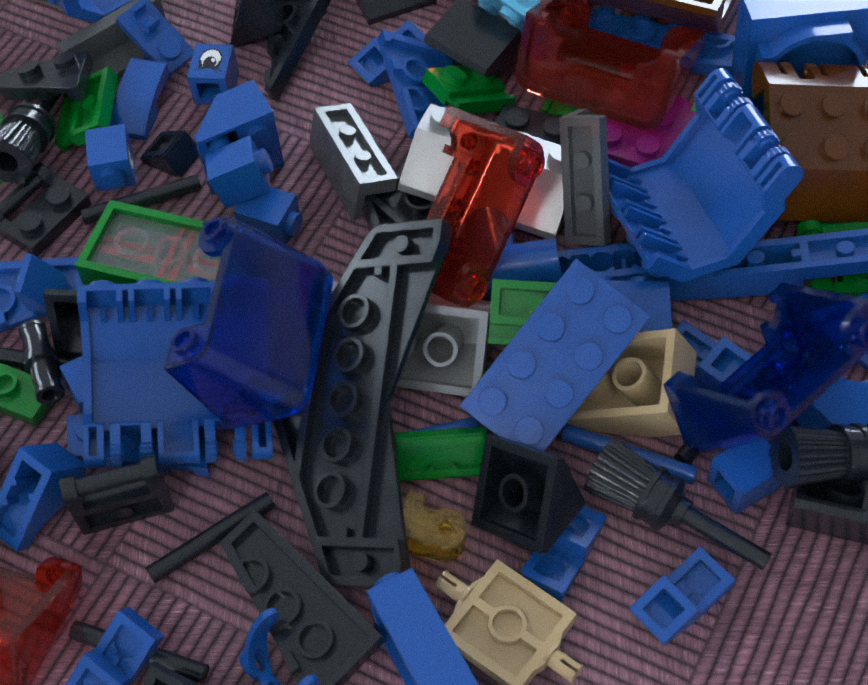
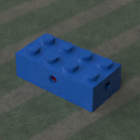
(555, 359)

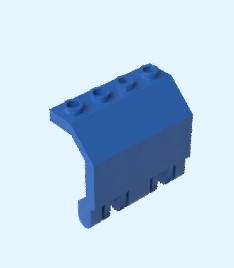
(709, 191)
(124, 381)

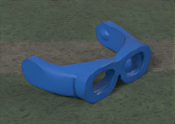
(256, 648)

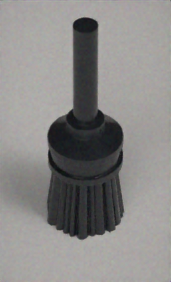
(23, 137)
(820, 455)
(660, 499)

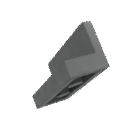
(106, 42)
(349, 156)
(585, 178)

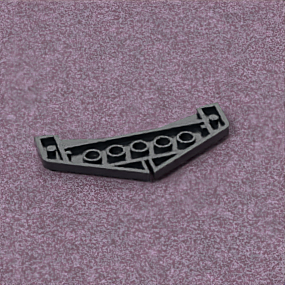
(344, 438)

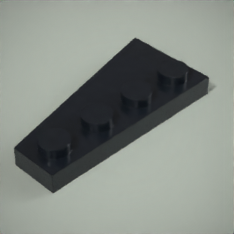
(315, 623)

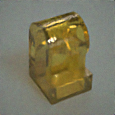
(431, 532)

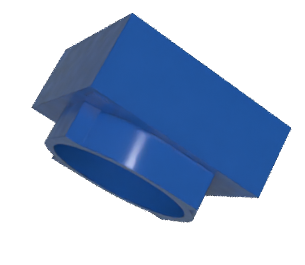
(798, 35)

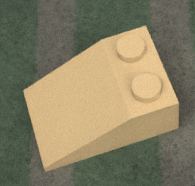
(632, 392)

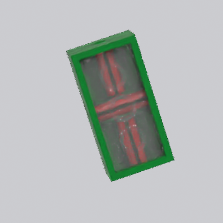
(144, 244)

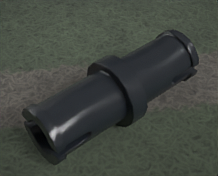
(41, 362)

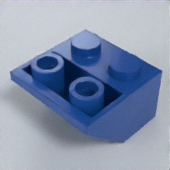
(235, 116)

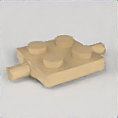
(509, 626)

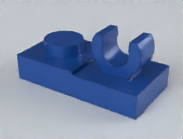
(155, 36)

